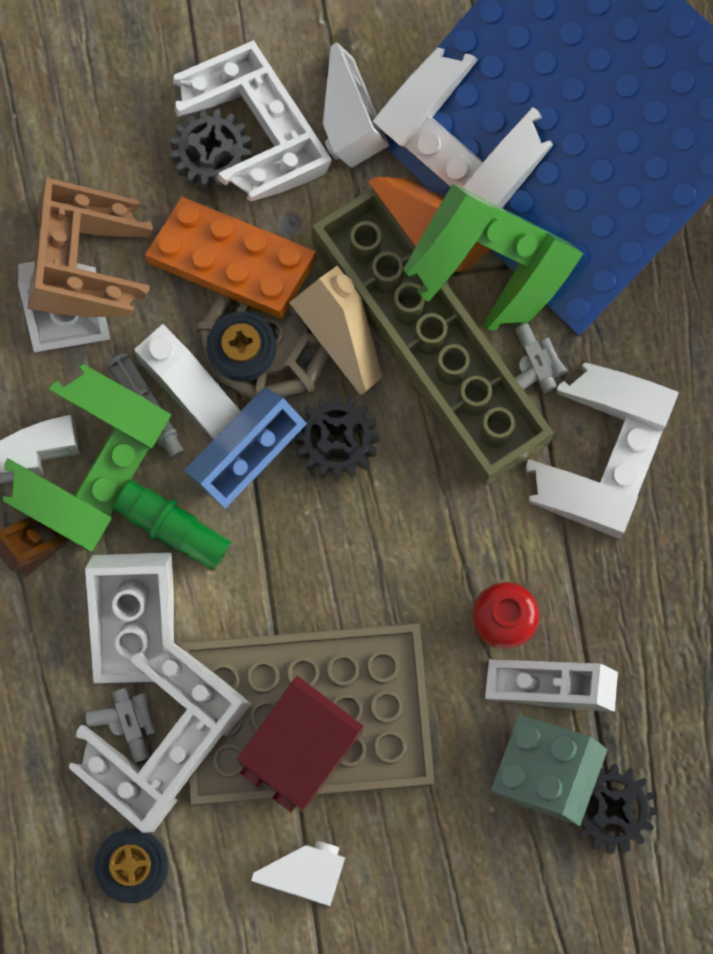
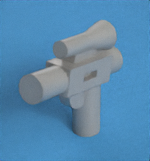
(538, 363)
(126, 719)

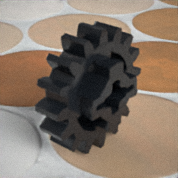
(348, 426)
(625, 823)

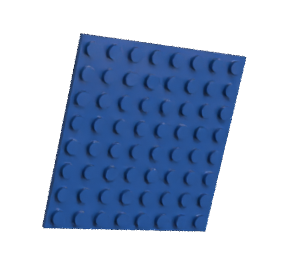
(627, 119)

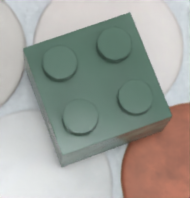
(549, 769)

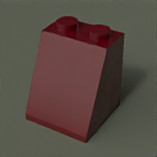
(299, 745)

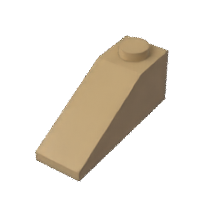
(340, 324)

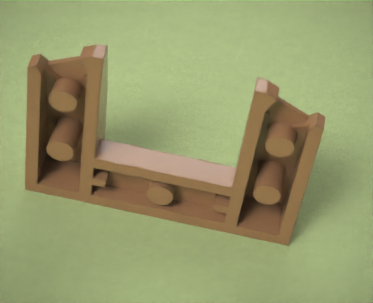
(56, 281)

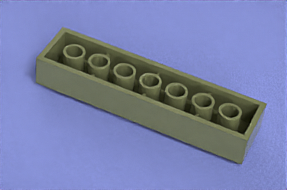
(433, 340)

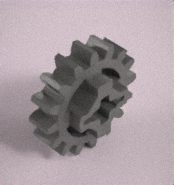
(198, 139)

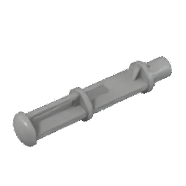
(131, 379)

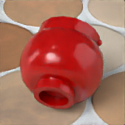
(505, 615)

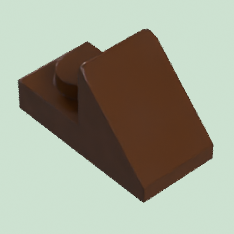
(28, 545)

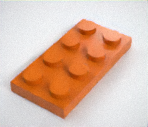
(231, 257)

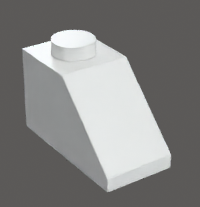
(305, 873)

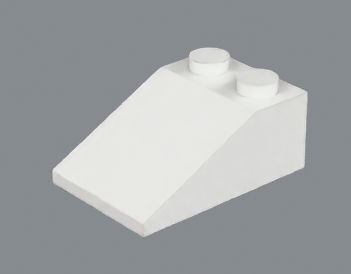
(128, 612)

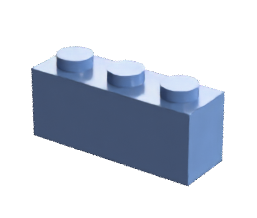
(245, 447)

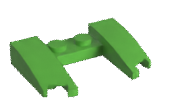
(468, 219)
(87, 512)

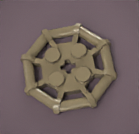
(290, 346)

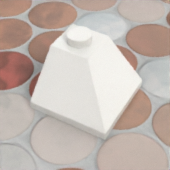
(54, 330)

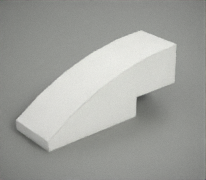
(37, 443)

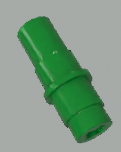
(171, 525)

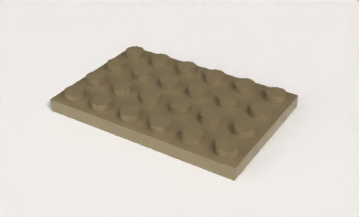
(363, 671)

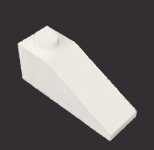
(349, 112)
(186, 381)
(552, 684)

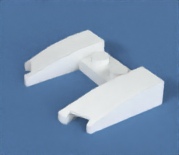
(247, 74)
(411, 124)
(611, 502)
(150, 792)

